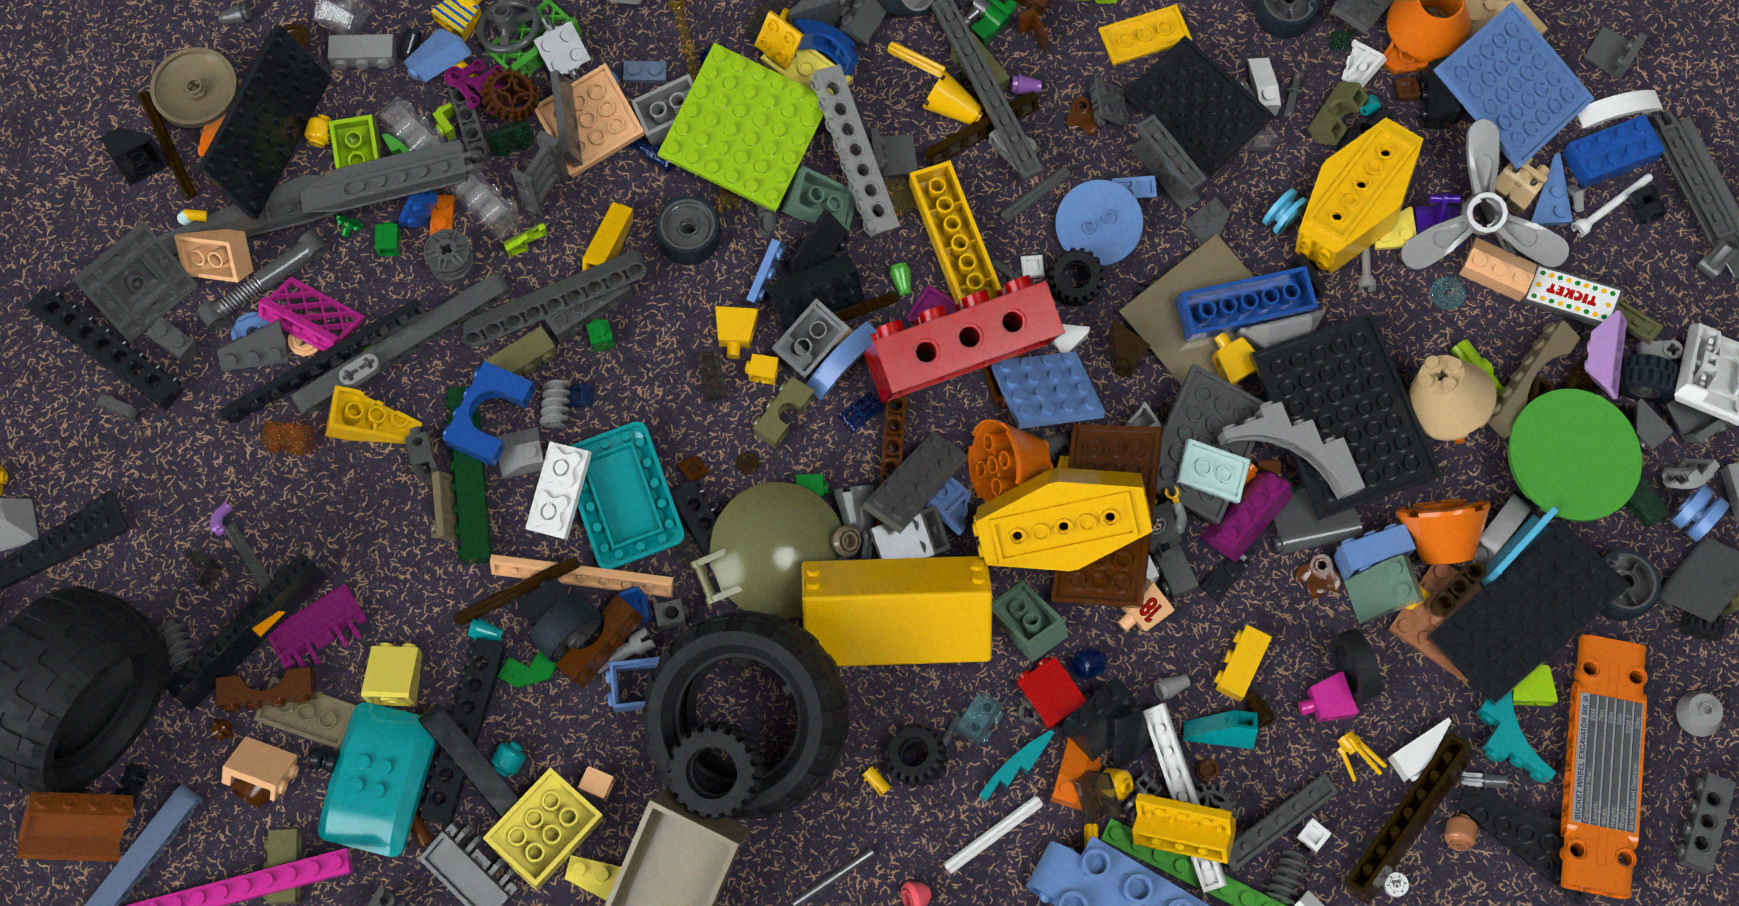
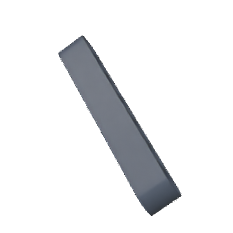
(146, 848)

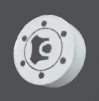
(1396, 884)

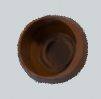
(251, 793)

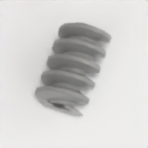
(553, 403)

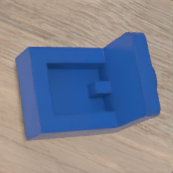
(638, 600)

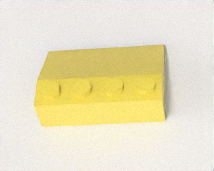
(543, 828)

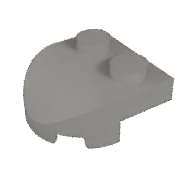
(1690, 473)

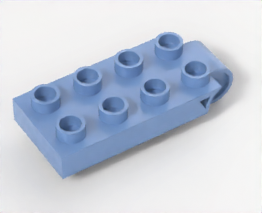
(1101, 879)

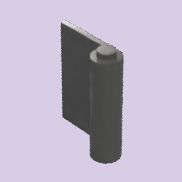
(1301, 530)
(1703, 580)

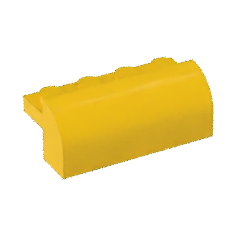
(1184, 828)

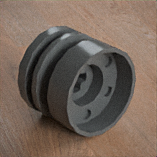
(458, 260)

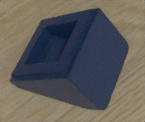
(581, 396)

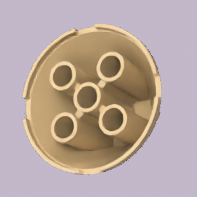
(1451, 397)

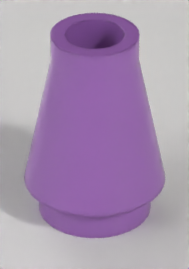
(1023, 85)

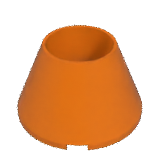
(1426, 35)
(1445, 529)

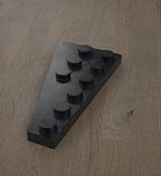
(1523, 831)

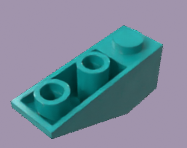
(1225, 729)

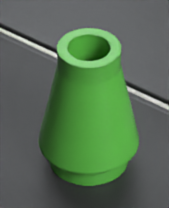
(902, 278)

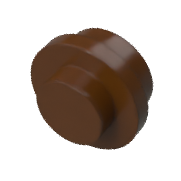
(1208, 770)

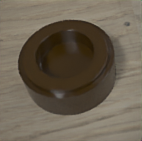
(747, 463)

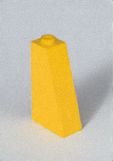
(609, 236)

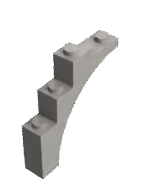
(1328, 456)

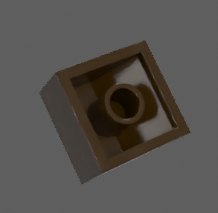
(1126, 350)

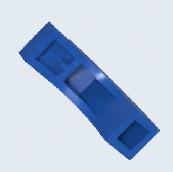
(828, 40)

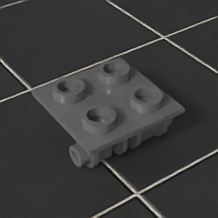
(1108, 103)

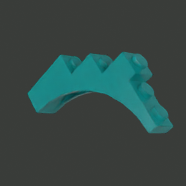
(1509, 741)

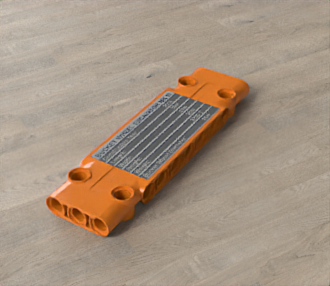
(1604, 767)

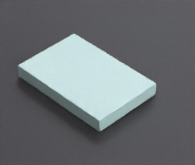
(1212, 471)

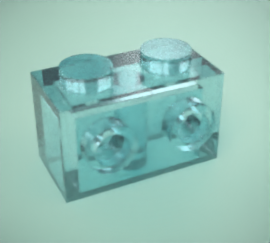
(979, 718)

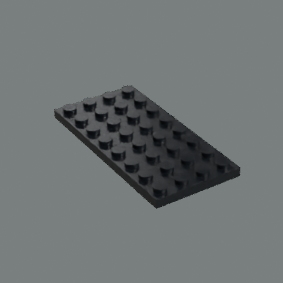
(264, 122)
(1528, 612)

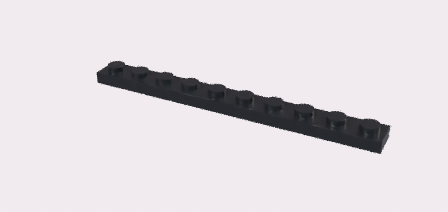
(323, 361)

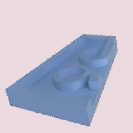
(766, 271)

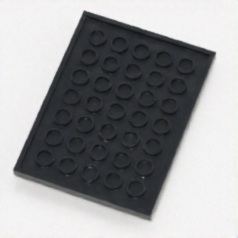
(1351, 392)

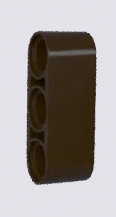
(1463, 580)

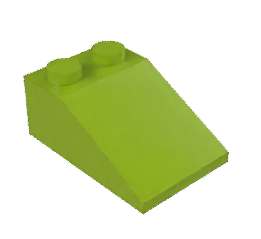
(355, 140)

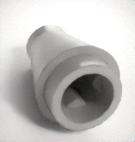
(1171, 686)

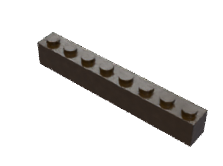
(1409, 818)

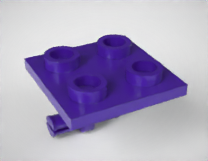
(1432, 215)

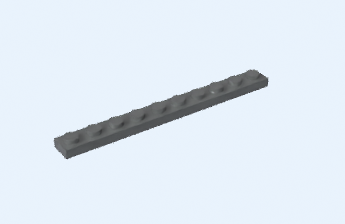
(987, 89)

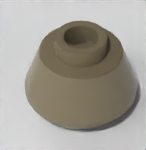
(846, 541)

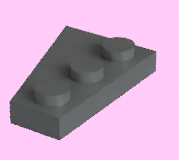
(258, 348)

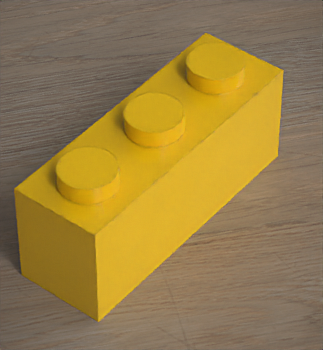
(1242, 662)

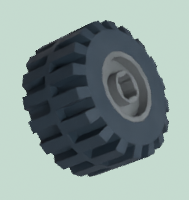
(1648, 377)

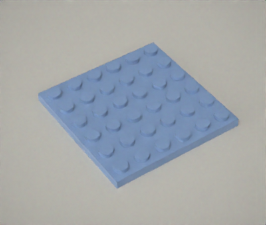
(1515, 82)

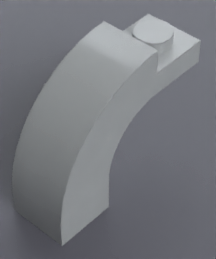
(1501, 528)

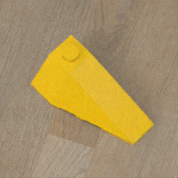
(363, 419)

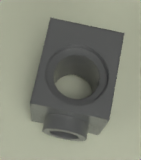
(663, 608)

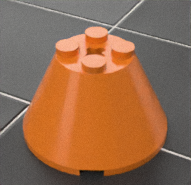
(1004, 458)

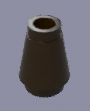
(1258, 705)

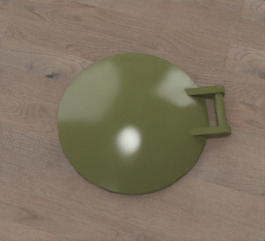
(762, 545)

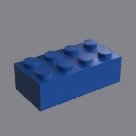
(1613, 151)

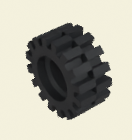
(1700, 628)

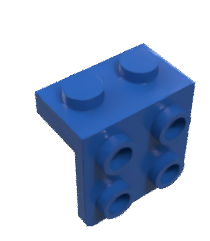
(417, 209)

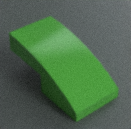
(394, 144)

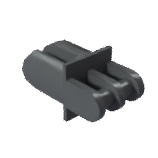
(1139, 789)

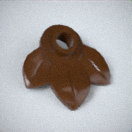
(1082, 117)
(1319, 580)

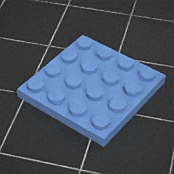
(1047, 390)

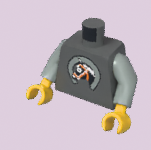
(1168, 525)

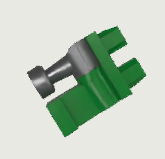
(993, 17)

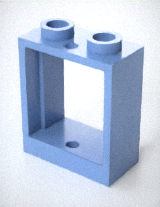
(612, 677)

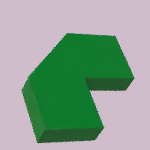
(521, 676)

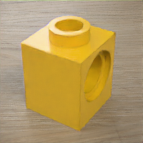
(762, 369)

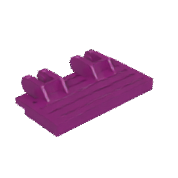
(315, 626)

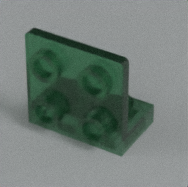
(510, 138)

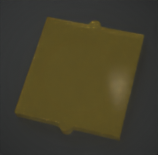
(900, 195)

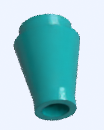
(484, 630)

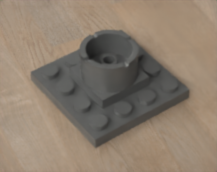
(135, 282)

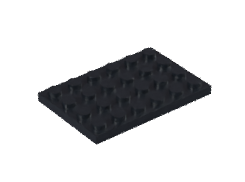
(1199, 105)

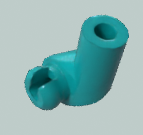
(1370, 105)

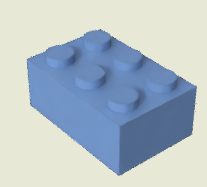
(1361, 554)

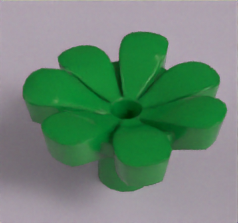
(348, 224)

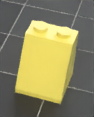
(392, 675)

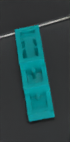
(1022, 760)

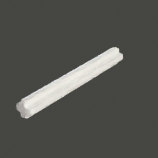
(993, 834)

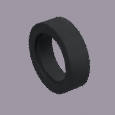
(1357, 661)

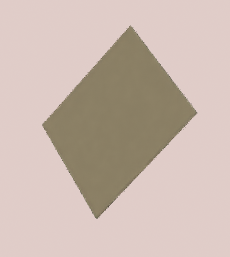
(1156, 316)

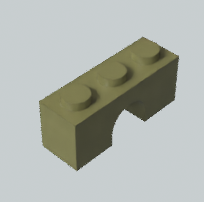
(1345, 99)
(792, 396)

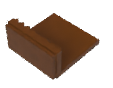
(1030, 20)

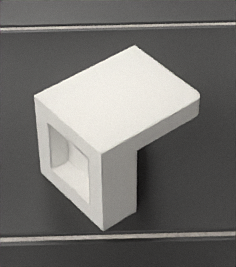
(1313, 835)

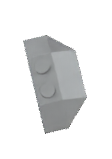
(1281, 330)

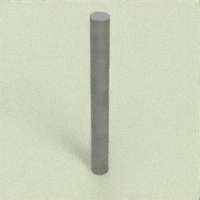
(833, 877)

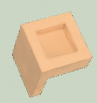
(596, 783)

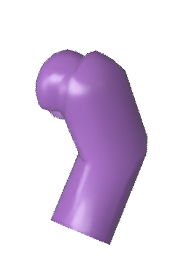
(217, 519)

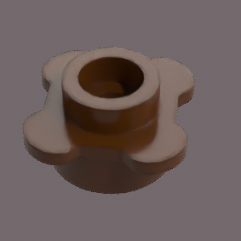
(221, 729)

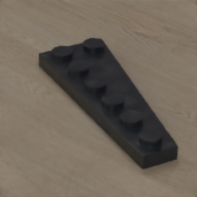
(80, 532)

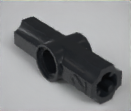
(1365, 124)

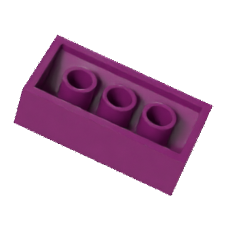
(1246, 520)

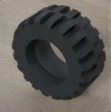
(685, 777)

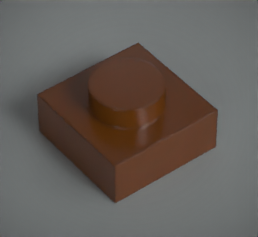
(1406, 89)

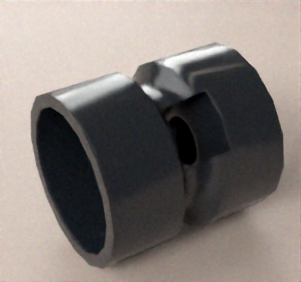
(1647, 204)

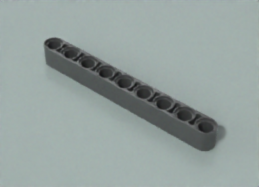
(564, 299)

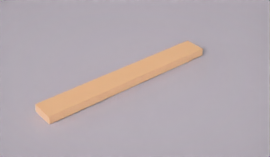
(584, 575)

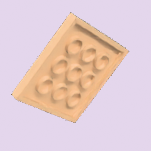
(603, 118)

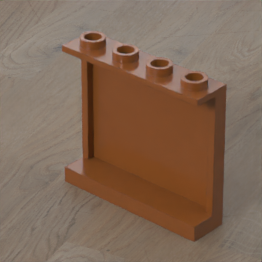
(73, 826)

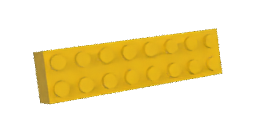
(953, 231)

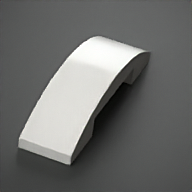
(1619, 106)

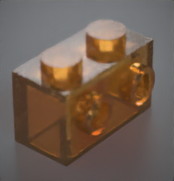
(287, 437)

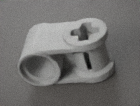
(1660, 349)

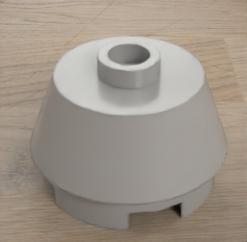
(1699, 713)

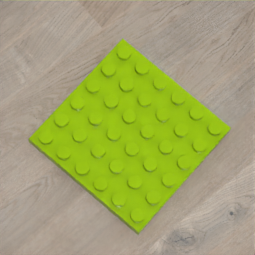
(743, 127)

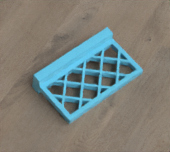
(1518, 544)

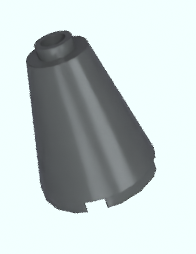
(851, 504)

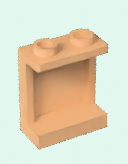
(261, 766)

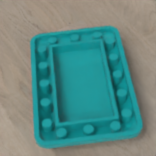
(627, 498)
(377, 781)

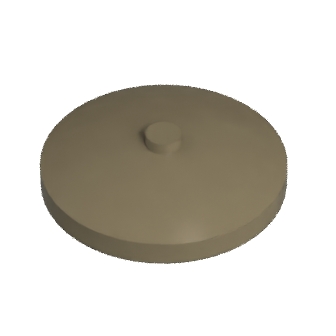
(193, 87)

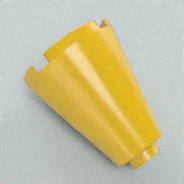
(953, 101)

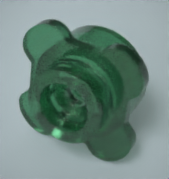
(1340, 35)

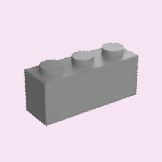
(362, 51)

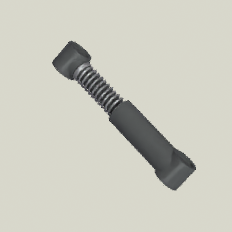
(306, 250)

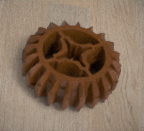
(523, 93)

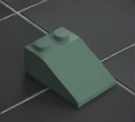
(813, 192)
(1384, 589)
(1029, 621)

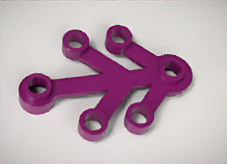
(462, 80)

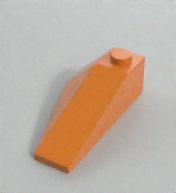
(1072, 766)

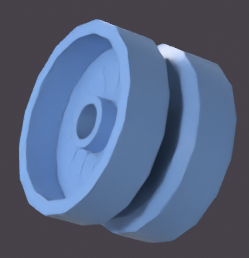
(1696, 510)

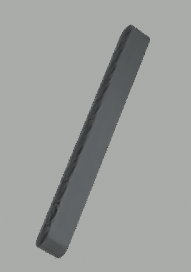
(409, 339)

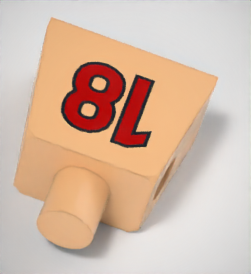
(1154, 610)

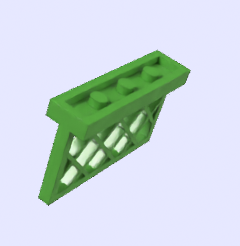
(531, 60)

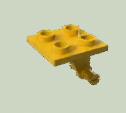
(779, 38)

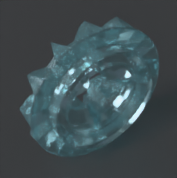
(1447, 301)

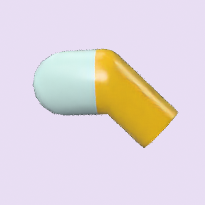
(189, 215)

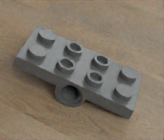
(1361, 13)

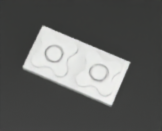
(558, 490)

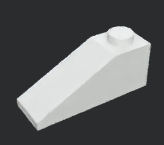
(1264, 83)
(1417, 754)

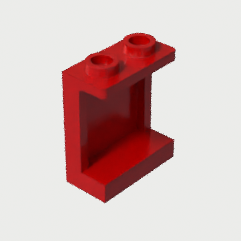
(1051, 692)

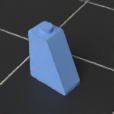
(436, 55)

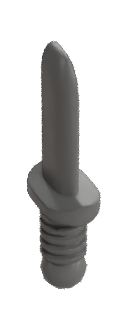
(1293, 92)
(1008, 272)

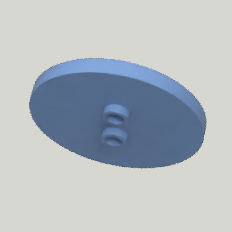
(1100, 219)

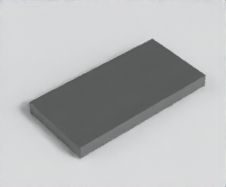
(566, 118)

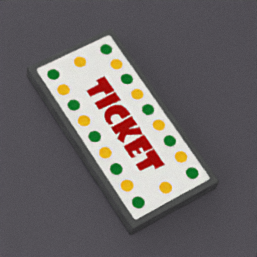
(1572, 296)

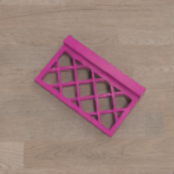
(300, 325)

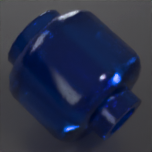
(1088, 663)

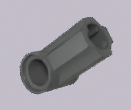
(1716, 261)

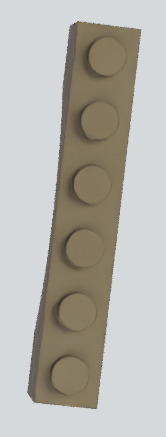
(1555, 341)

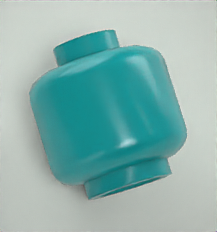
(508, 758)

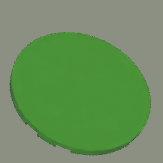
(1575, 455)

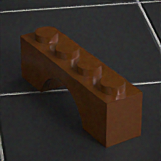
(584, 663)
(296, 686)

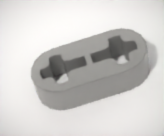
(359, 370)

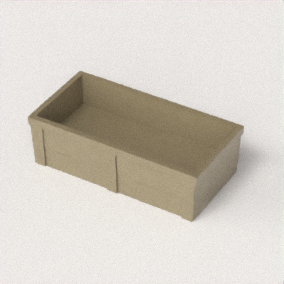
(677, 857)

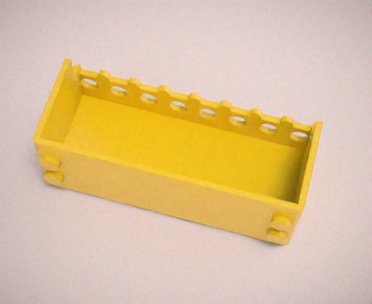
(899, 610)

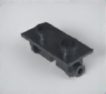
(134, 779)

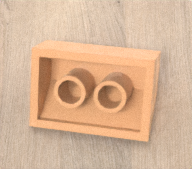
(1498, 269)

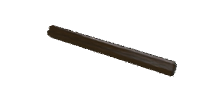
(167, 146)
(515, 591)

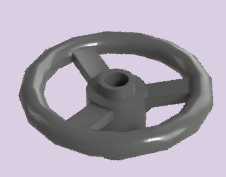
(507, 23)

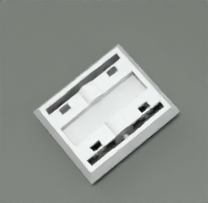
(1713, 378)

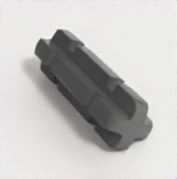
(867, 546)

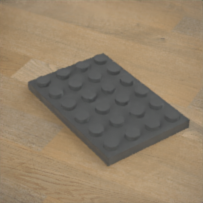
(1200, 413)

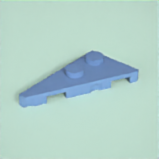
(1553, 202)

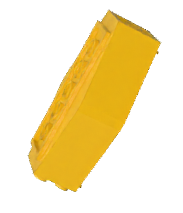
(1365, 211)
(1056, 497)

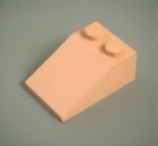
(215, 254)

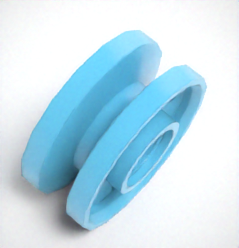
(1285, 211)

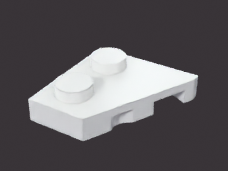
(1362, 63)

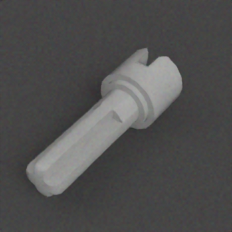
(631, 647)

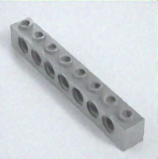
(834, 78)

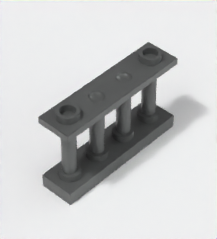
(1168, 163)
(541, 174)

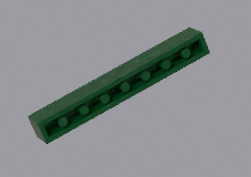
(471, 494)

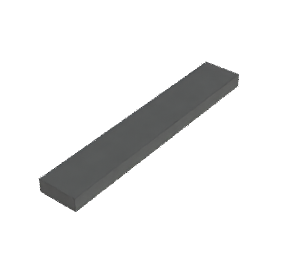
(1281, 820)

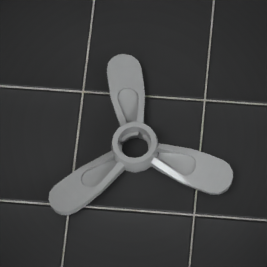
(1523, 235)

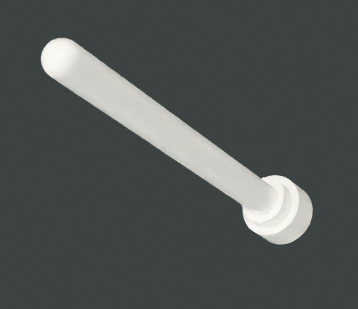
(1585, 224)

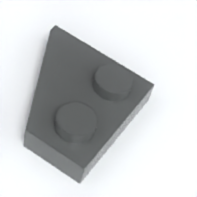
(1208, 221)

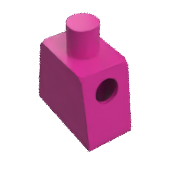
(1329, 700)

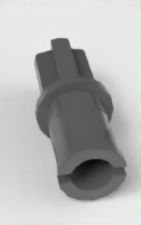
(1484, 780)

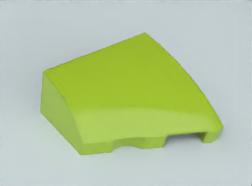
(519, 242)

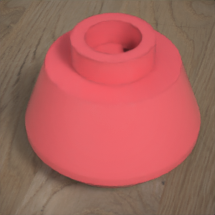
(915, 894)

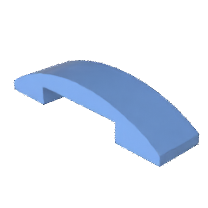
(840, 360)

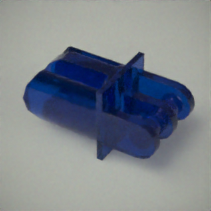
(863, 410)

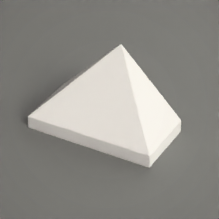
(1071, 338)

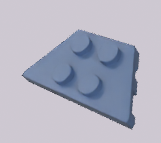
(952, 505)

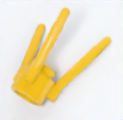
(1351, 744)

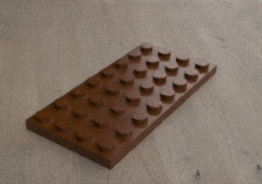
(1121, 575)

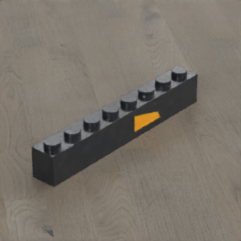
(246, 632)

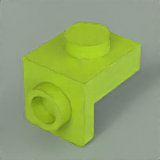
(441, 115)

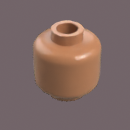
(1460, 832)

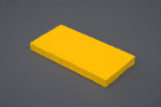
(1144, 34)

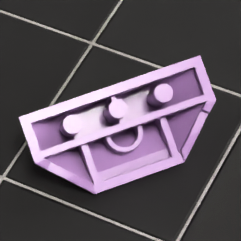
(1606, 353)

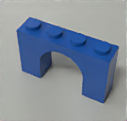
(488, 383)

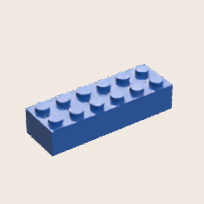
(1245, 303)

